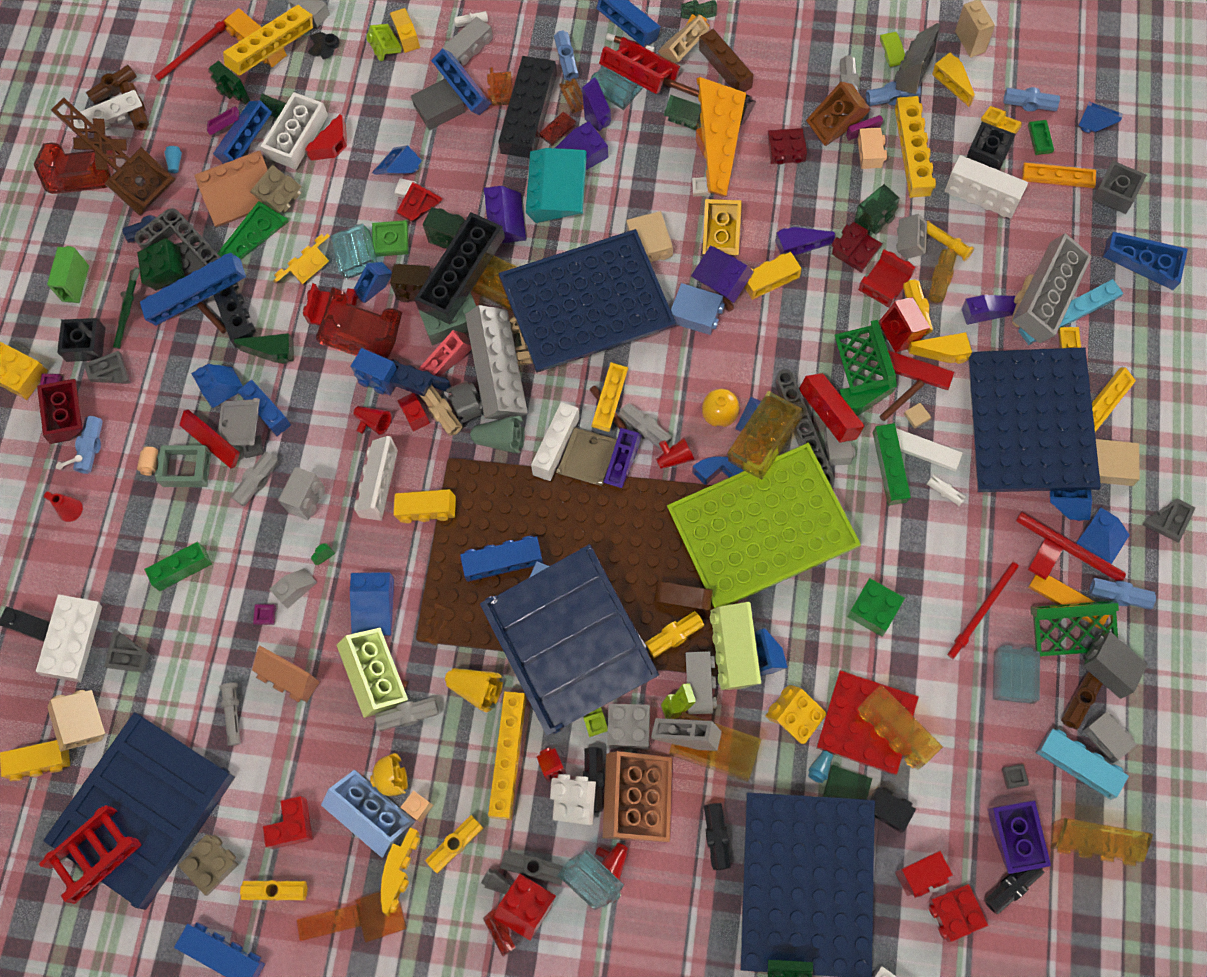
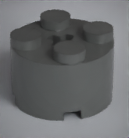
(464, 401)

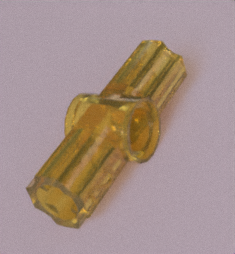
(942, 275)

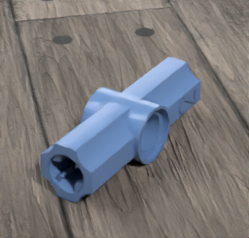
(566, 55)
(887, 94)
(1031, 99)
(88, 444)
(1122, 593)

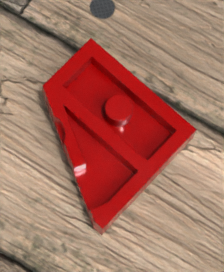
(417, 202)

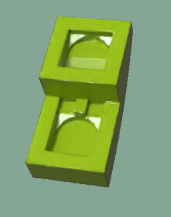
(893, 48)
(679, 702)
(595, 722)

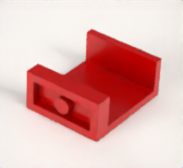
(887, 278)
(317, 301)

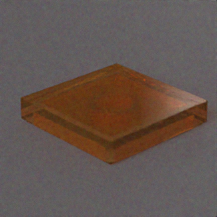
(374, 922)

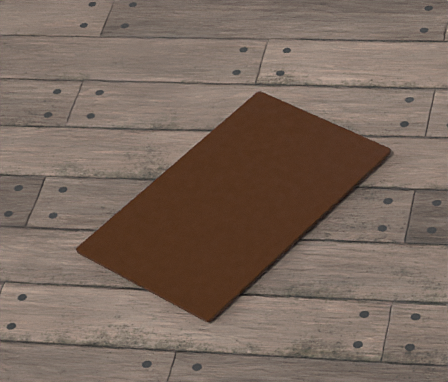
(623, 525)

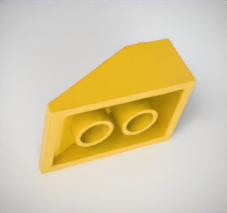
(722, 225)

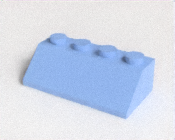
(367, 813)

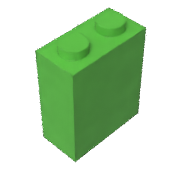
(68, 274)

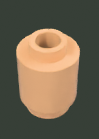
(148, 461)

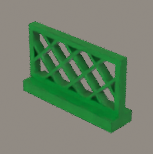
(879, 349)
(1070, 611)

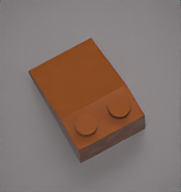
(838, 112)

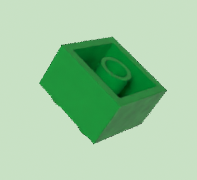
(876, 607)

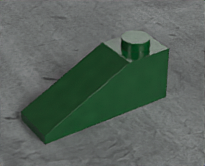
(274, 348)

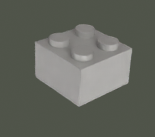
(302, 493)
(628, 726)

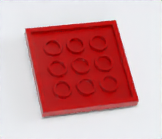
(849, 735)

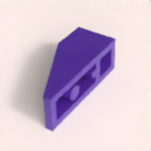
(595, 105)
(802, 240)
(987, 308)
(622, 457)

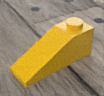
(405, 30)
(954, 77)
(945, 348)

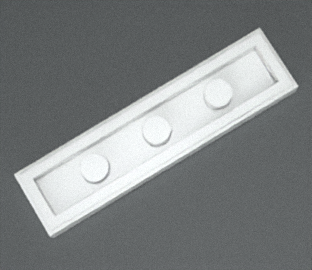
(928, 450)

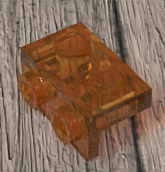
(500, 87)

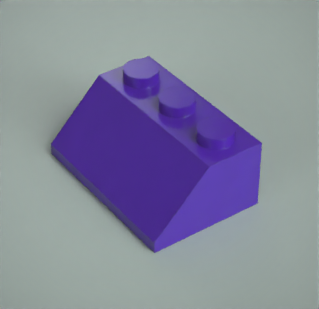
(506, 209)

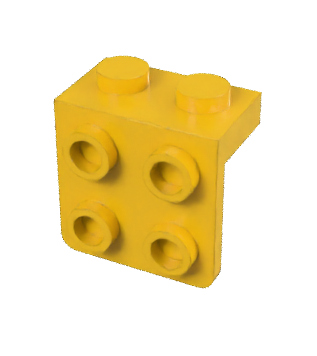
(796, 713)

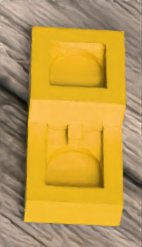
(998, 118)

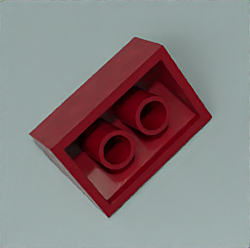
(59, 410)

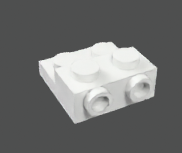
(573, 799)

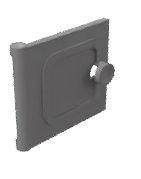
(239, 421)

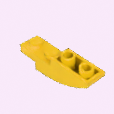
(393, 879)

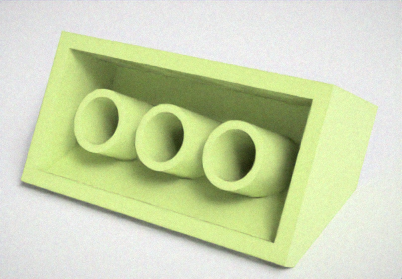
(735, 646)
(362, 657)

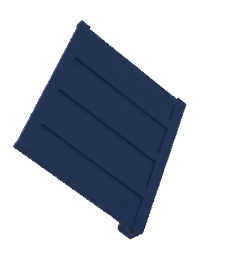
(569, 640)
(160, 799)

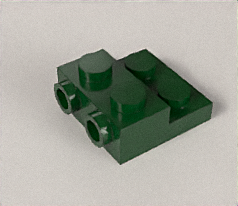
(227, 82)
(782, 968)

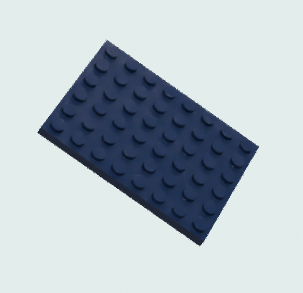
(586, 300)
(1033, 420)
(808, 883)

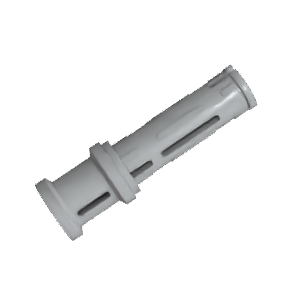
(230, 709)

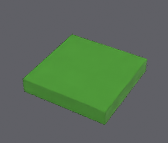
(390, 238)

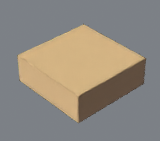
(917, 415)

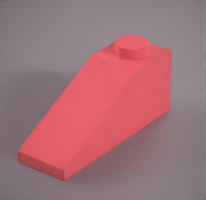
(447, 354)

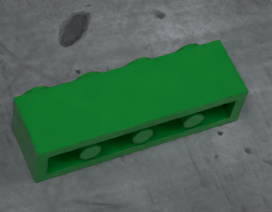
(891, 464)

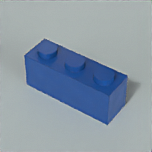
(267, 410)

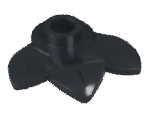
(323, 45)

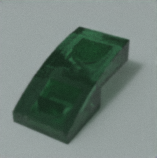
(706, 9)

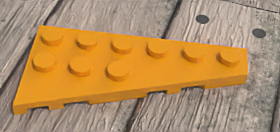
(720, 128)

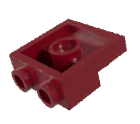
(787, 146)
(855, 247)

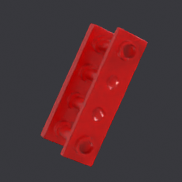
(639, 65)
(108, 860)

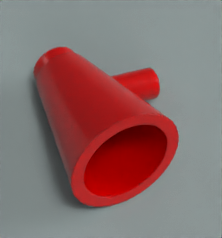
(375, 419)
(675, 455)
(66, 507)
(614, 859)

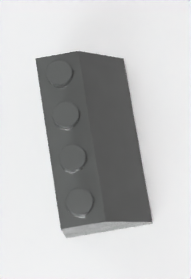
(917, 60)

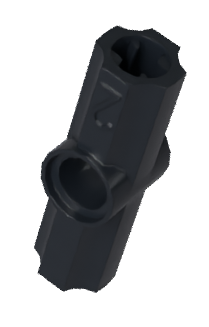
(593, 770)
(717, 836)
(1011, 889)

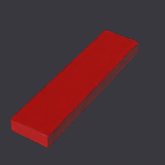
(921, 371)
(210, 438)

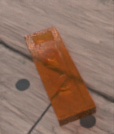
(329, 922)

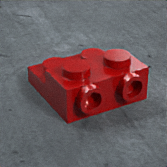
(957, 913)

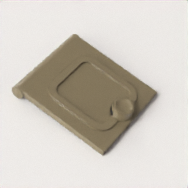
(587, 456)

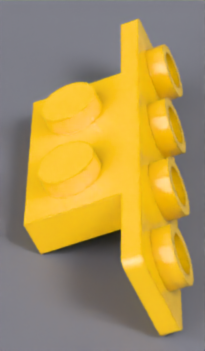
(307, 264)

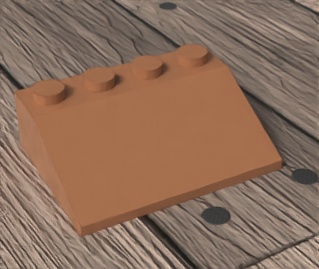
(229, 186)
(637, 797)

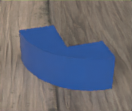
(710, 467)

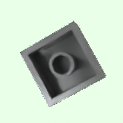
(1119, 187)

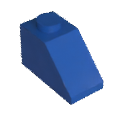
(372, 280)

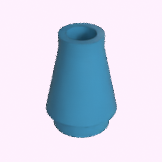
(173, 158)
(820, 768)

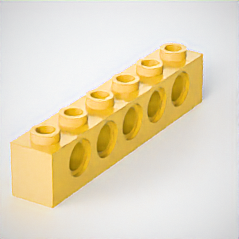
(268, 40)
(909, 119)
(507, 756)

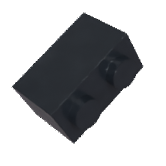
(892, 810)

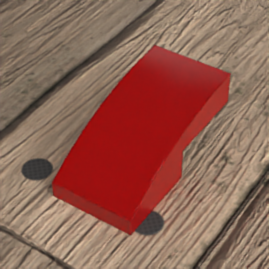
(1045, 558)

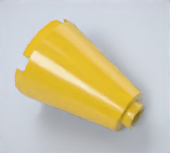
(475, 686)

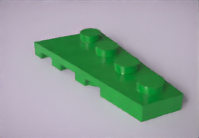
(253, 231)

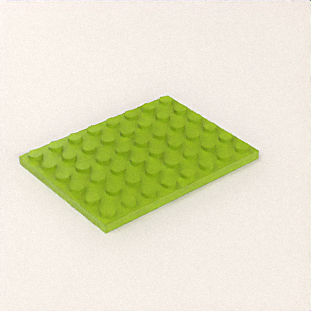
(763, 531)

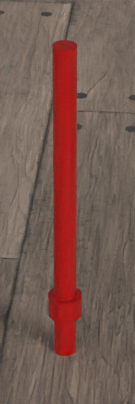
(219, 27)
(962, 639)

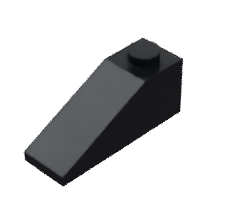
(24, 624)

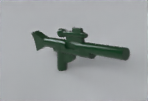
(126, 306)

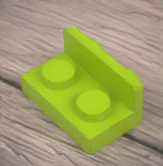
(382, 40)

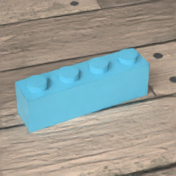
(1082, 764)

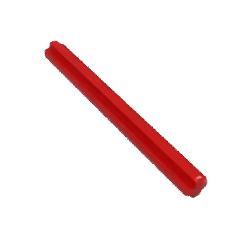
(1071, 547)

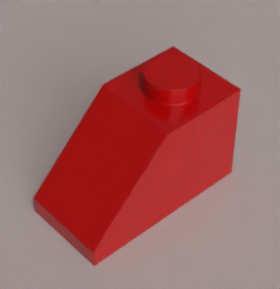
(413, 411)
(550, 763)

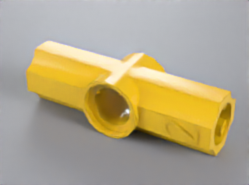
(913, 289)
(674, 634)
(464, 833)
(261, 890)

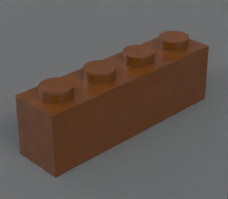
(725, 61)

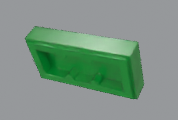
(1040, 137)

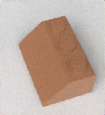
(284, 675)

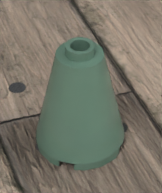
(500, 434)

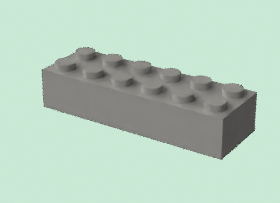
(1052, 288)
(495, 362)

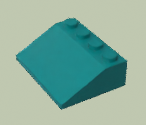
(555, 183)

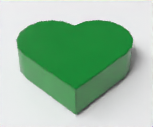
(322, 553)

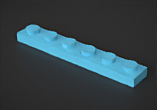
(1085, 305)

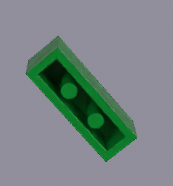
(178, 566)

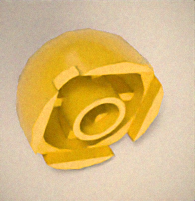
(720, 408)
(388, 776)

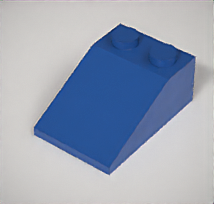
(371, 602)

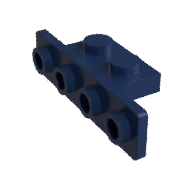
(417, 381)

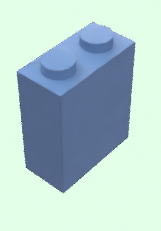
(697, 309)

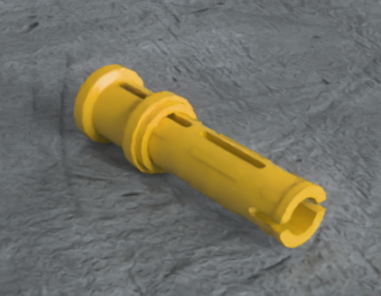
(959, 247)

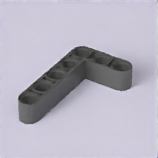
(175, 227)

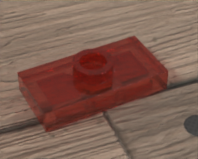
(557, 128)
(499, 933)

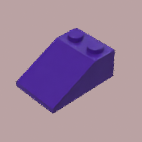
(588, 139)
(722, 273)
(1019, 836)

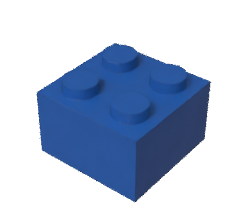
(374, 371)

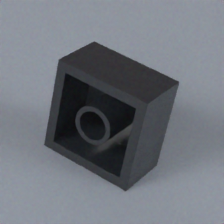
(990, 145)
(81, 339)

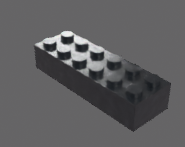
(527, 106)
(459, 268)

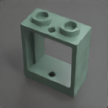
(202, 466)

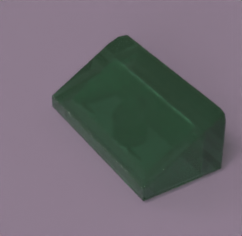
(273, 104)

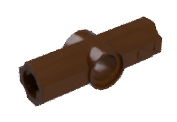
(110, 84)
(138, 115)
(1077, 708)

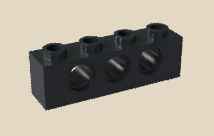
(233, 318)

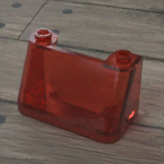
(69, 171)
(353, 328)

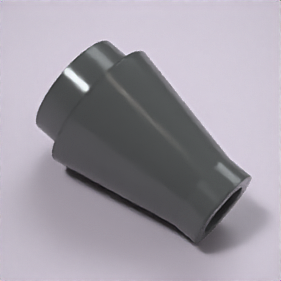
(495, 881)

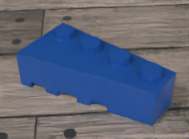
(1148, 258)

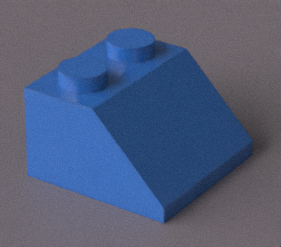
(217, 383)

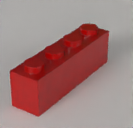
(831, 407)

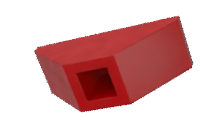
(329, 141)

